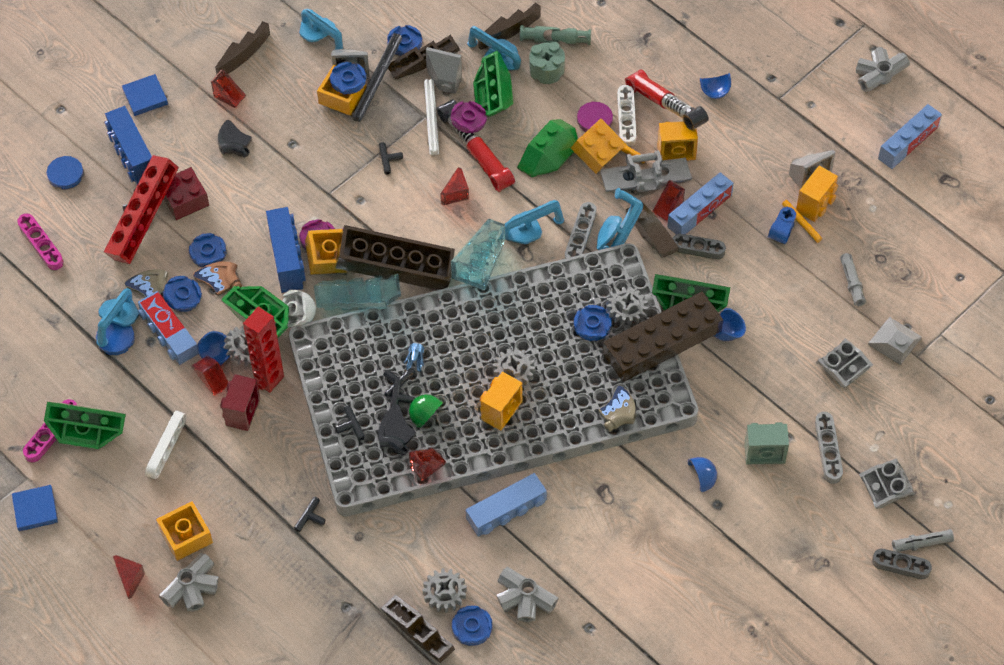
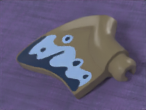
(148, 282)
(619, 409)

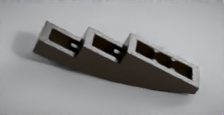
(509, 27)
(239, 53)
(415, 59)
(655, 233)
(418, 629)

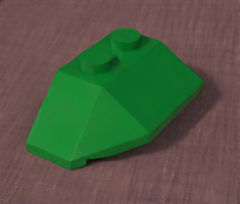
(493, 85)
(548, 149)
(674, 290)
(245, 300)
(83, 425)

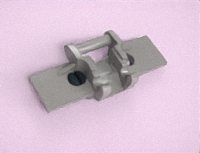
(647, 179)

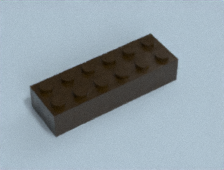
(387, 255)
(662, 336)

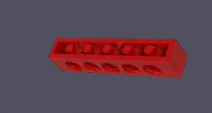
(141, 209)
(263, 349)

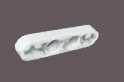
(626, 115)
(165, 445)

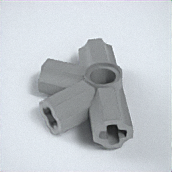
(880, 69)
(191, 591)
(525, 601)

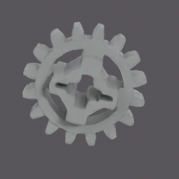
(636, 307)
(237, 346)
(520, 363)
(444, 581)

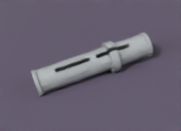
(854, 285)
(915, 542)

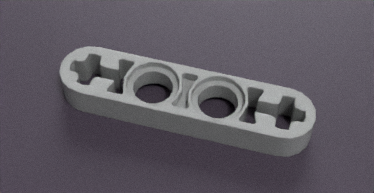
(581, 233)
(825, 447)

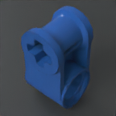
(783, 225)

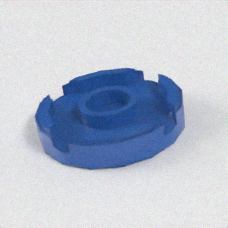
(410, 38)
(348, 78)
(65, 172)
(207, 249)
(182, 293)
(592, 323)
(119, 339)
(472, 625)

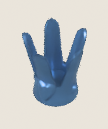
(415, 353)

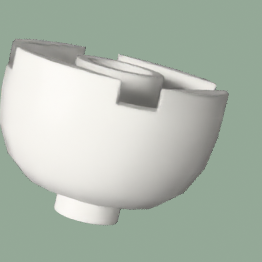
(301, 307)

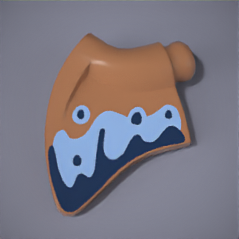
(219, 276)

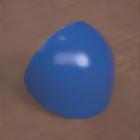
(716, 86)
(733, 326)
(213, 346)
(706, 472)

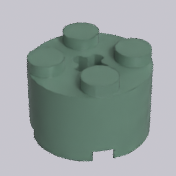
(547, 62)

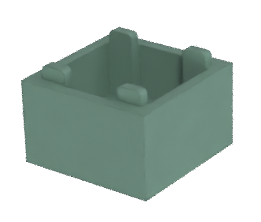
(766, 443)

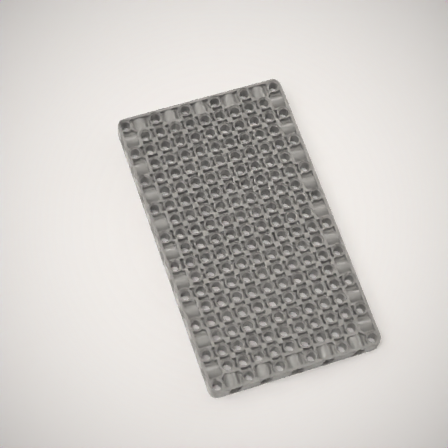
(463, 299)

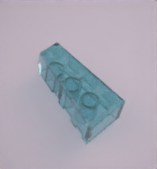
(479, 256)
(357, 293)

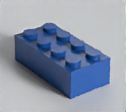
(127, 142)
(286, 249)

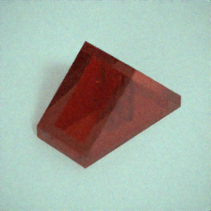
(226, 89)
(456, 189)
(670, 199)
(211, 374)
(425, 462)
(130, 574)

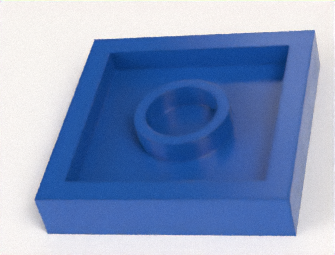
(144, 95)
(34, 508)

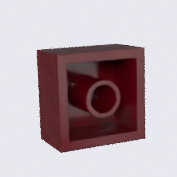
(186, 194)
(240, 402)

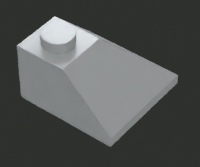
(349, 55)
(444, 69)
(803, 168)
(895, 340)

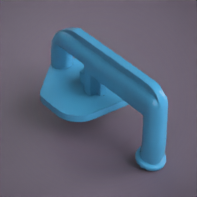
(315, 28)
(505, 48)
(613, 223)
(525, 227)
(118, 311)

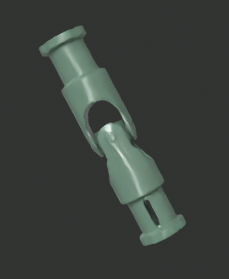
(567, 35)

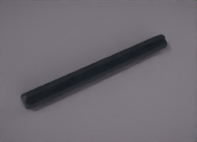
(377, 77)

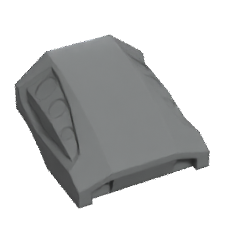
(848, 362)
(886, 483)

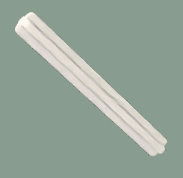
(431, 117)

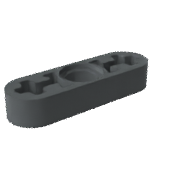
(704, 241)
(888, 554)

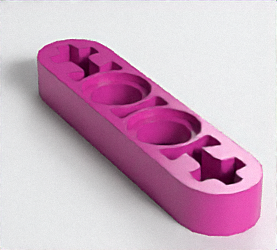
(38, 242)
(42, 447)

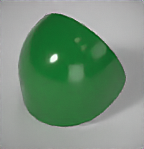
(423, 408)

